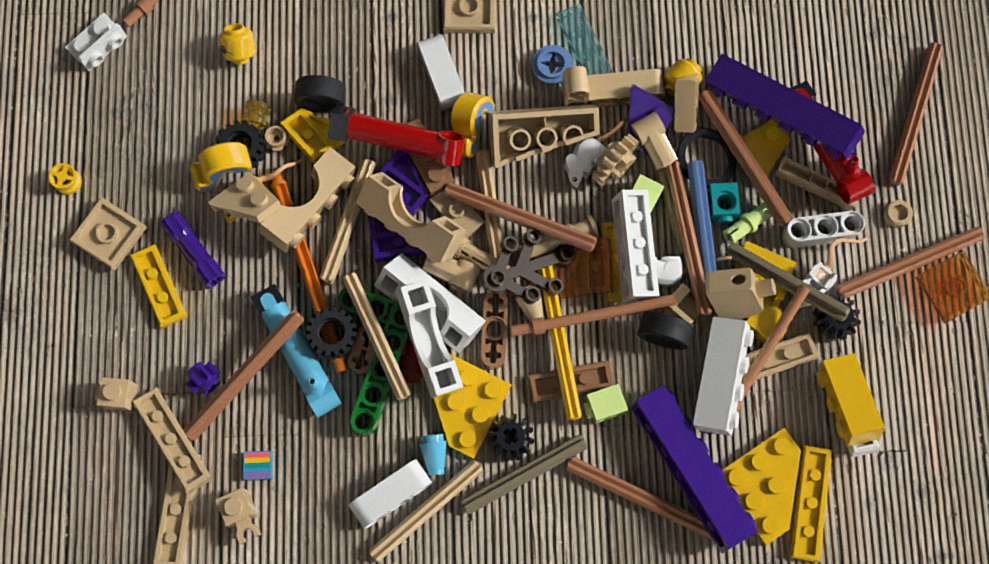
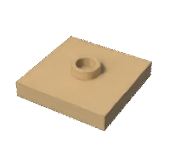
(108, 233)

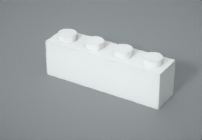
(723, 375)

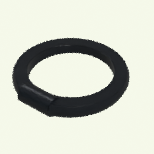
(712, 134)

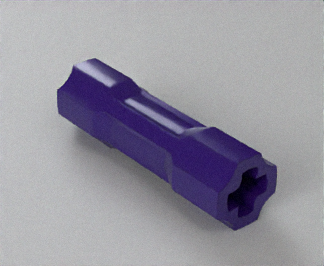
(189, 245)

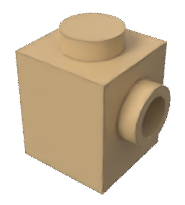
(116, 394)

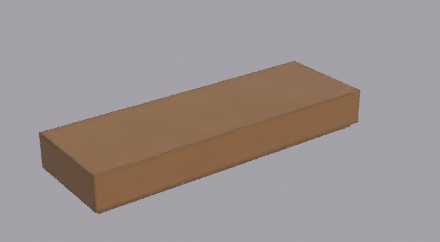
(587, 377)

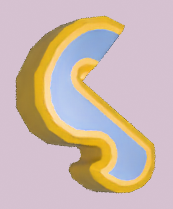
(467, 119)
(216, 162)

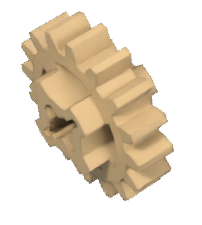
(615, 160)

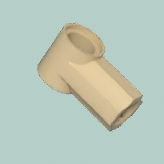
(652, 135)
(458, 274)

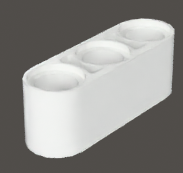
(440, 71)
(812, 236)
(390, 494)

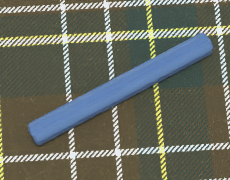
(701, 215)

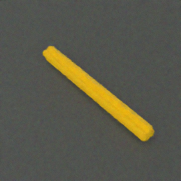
(561, 352)

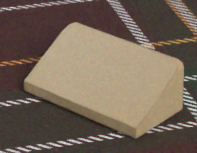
(686, 103)

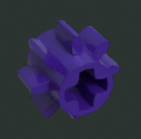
(203, 378)

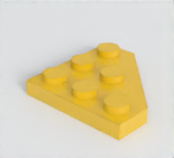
(470, 409)
(767, 483)

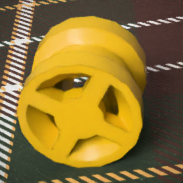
(62, 173)

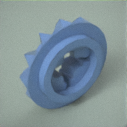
(544, 56)

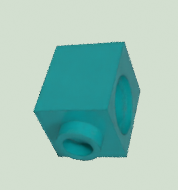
(723, 192)

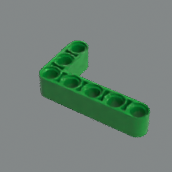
(373, 381)

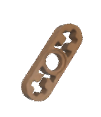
(486, 348)

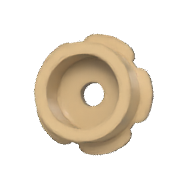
(271, 133)

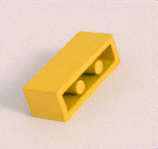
(850, 400)

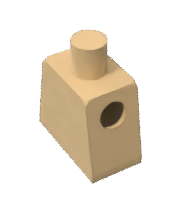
(737, 292)

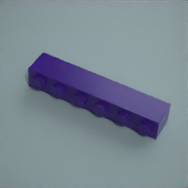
(785, 106)
(694, 469)

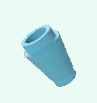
(434, 452)

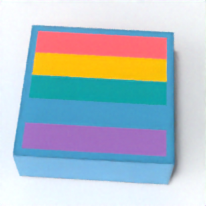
(257, 465)

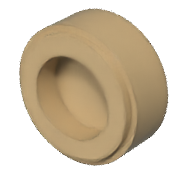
(898, 213)

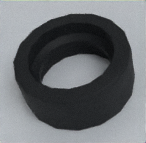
(319, 93)
(665, 330)

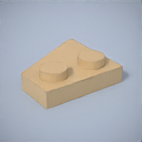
(246, 199)

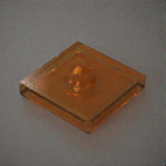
(953, 287)

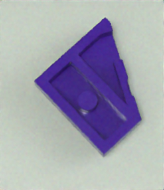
(644, 104)
(405, 173)
(389, 244)

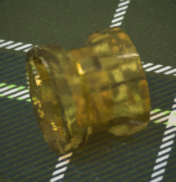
(256, 114)

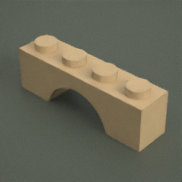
(383, 199)
(288, 224)

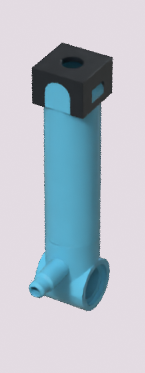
(297, 353)

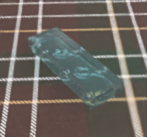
(583, 40)

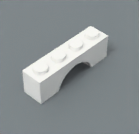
(456, 320)
(421, 321)

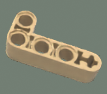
(608, 88)

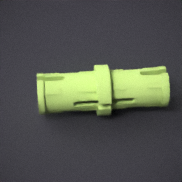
(747, 224)

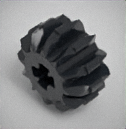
(835, 328)
(520, 437)

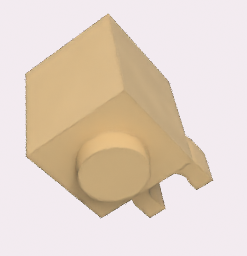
(238, 510)

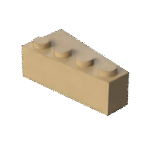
(536, 130)

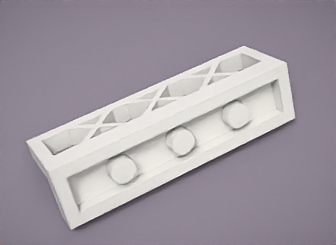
(634, 245)

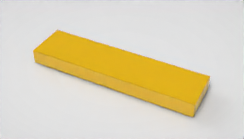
(810, 503)

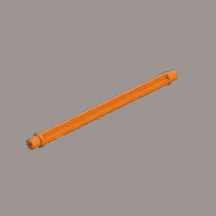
(309, 275)

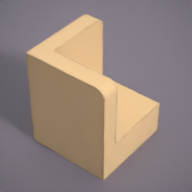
(685, 305)

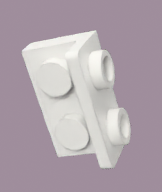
(96, 42)

